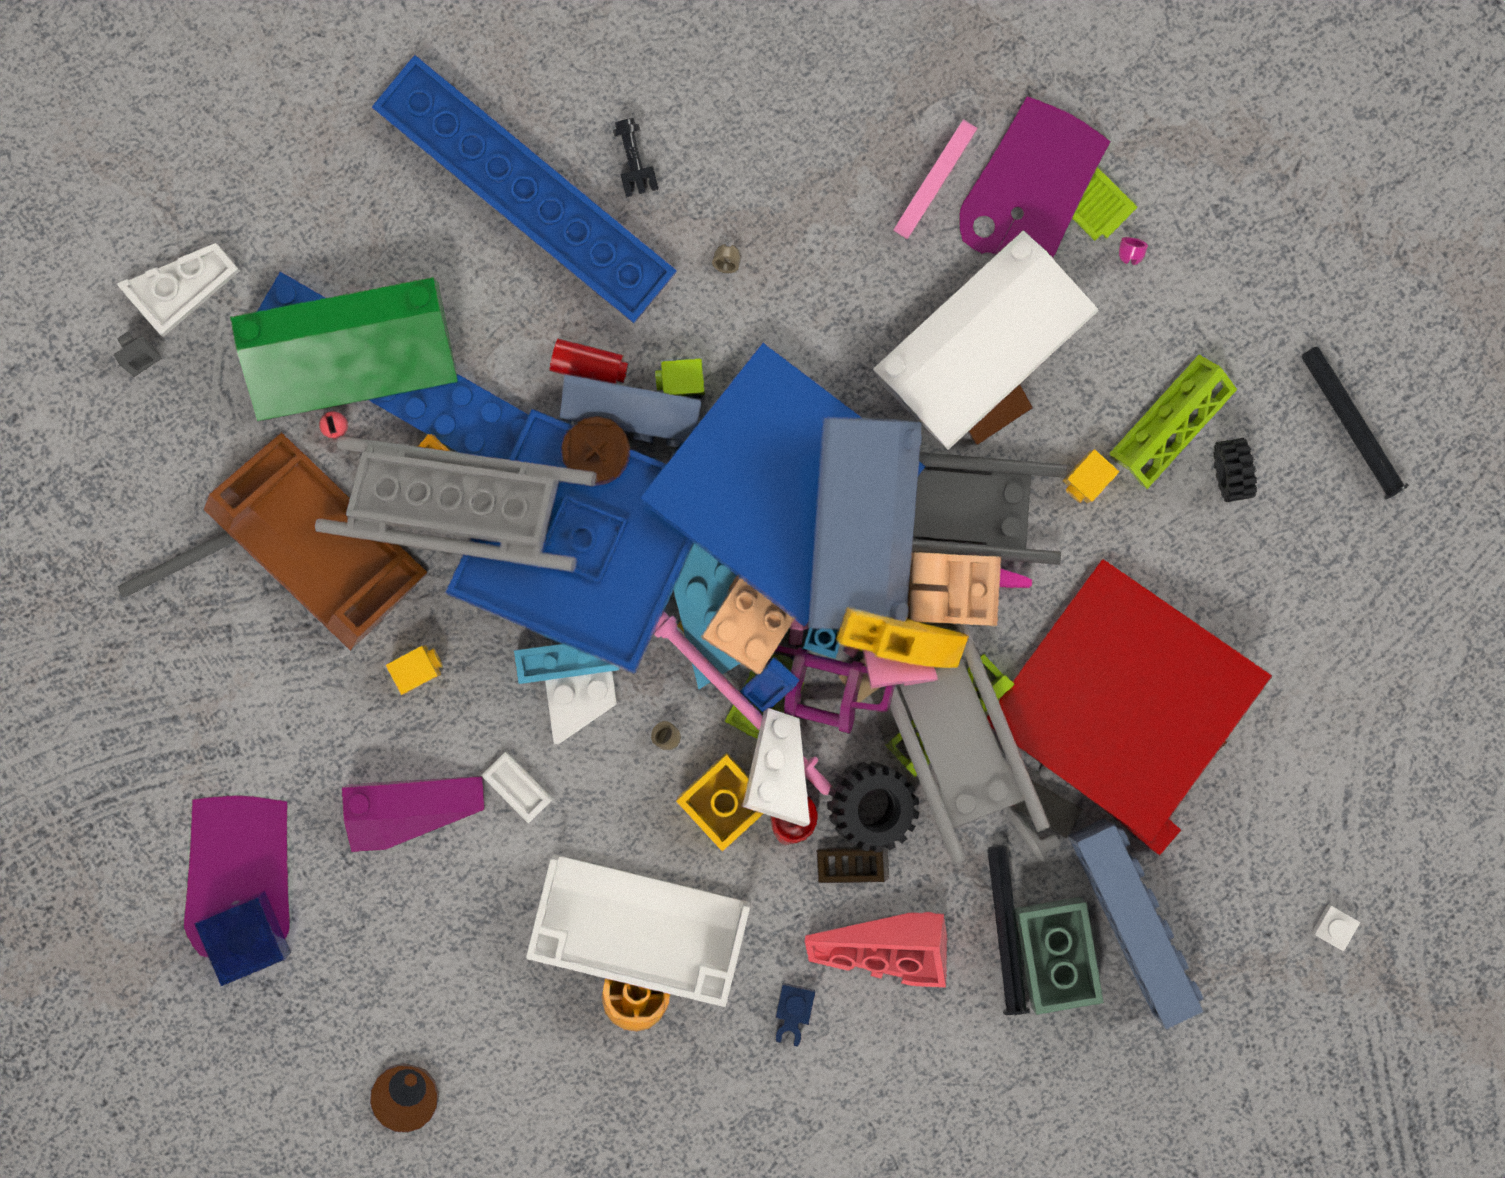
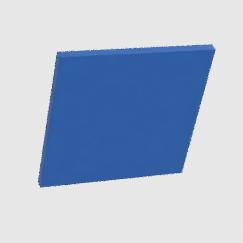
(752, 478)
(621, 550)

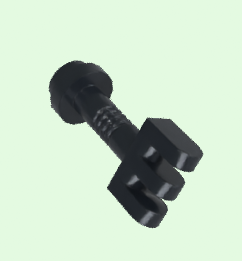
(626, 129)

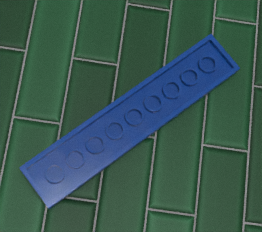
(524, 189)
(455, 413)

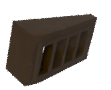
(853, 876)

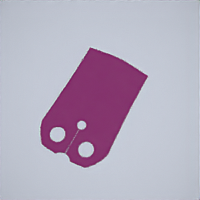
(1037, 167)
(235, 854)

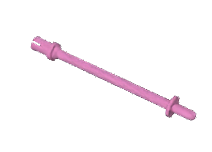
(668, 629)

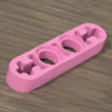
(935, 179)

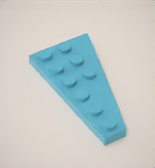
(698, 597)

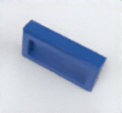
(770, 686)

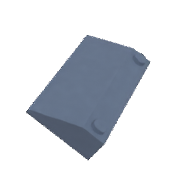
(864, 519)

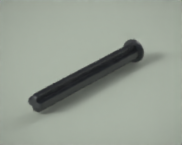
(1353, 422)
(1007, 931)

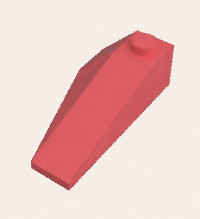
(899, 946)

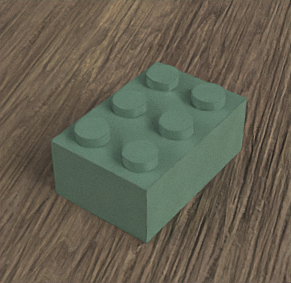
(1058, 955)

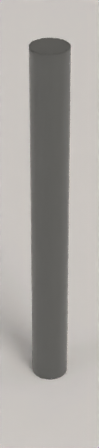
(175, 564)

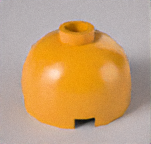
(633, 1006)

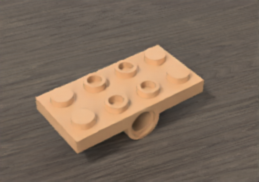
(954, 589)
(747, 626)

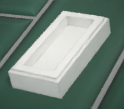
(517, 787)

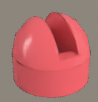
(339, 421)

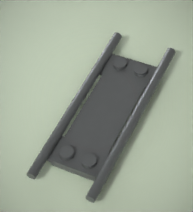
(978, 507)

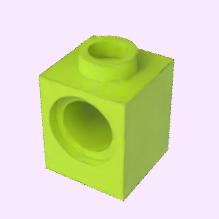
(681, 377)

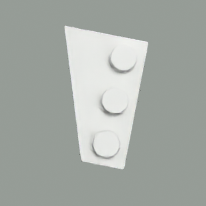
(179, 288)
(777, 770)

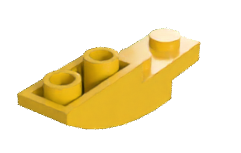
(902, 641)

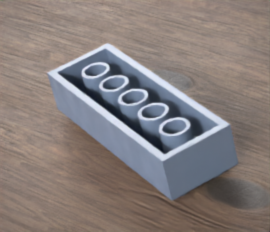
(1135, 922)

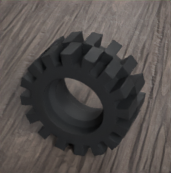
(1235, 469)

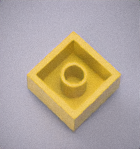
(718, 800)

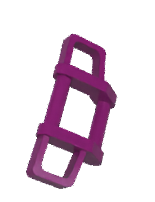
(849, 703)

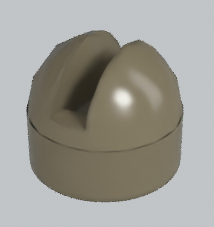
(726, 259)
(665, 735)

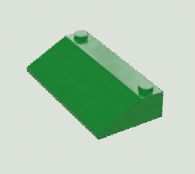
(345, 349)

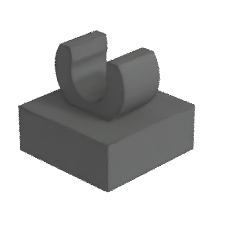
(136, 354)

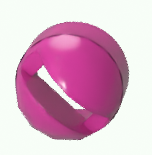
(1132, 249)

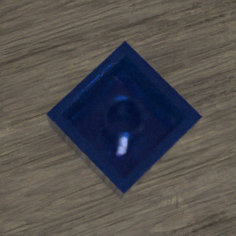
(242, 938)

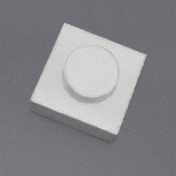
(1335, 927)

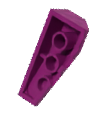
(397, 811)

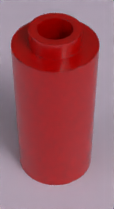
(587, 362)

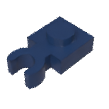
(794, 1008)

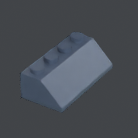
(634, 410)

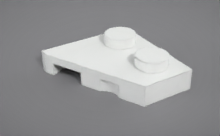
(578, 701)

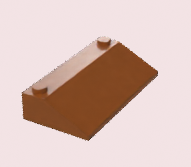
(273, 515)

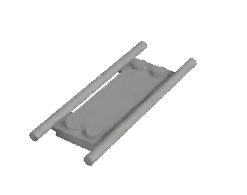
(454, 497)
(963, 748)

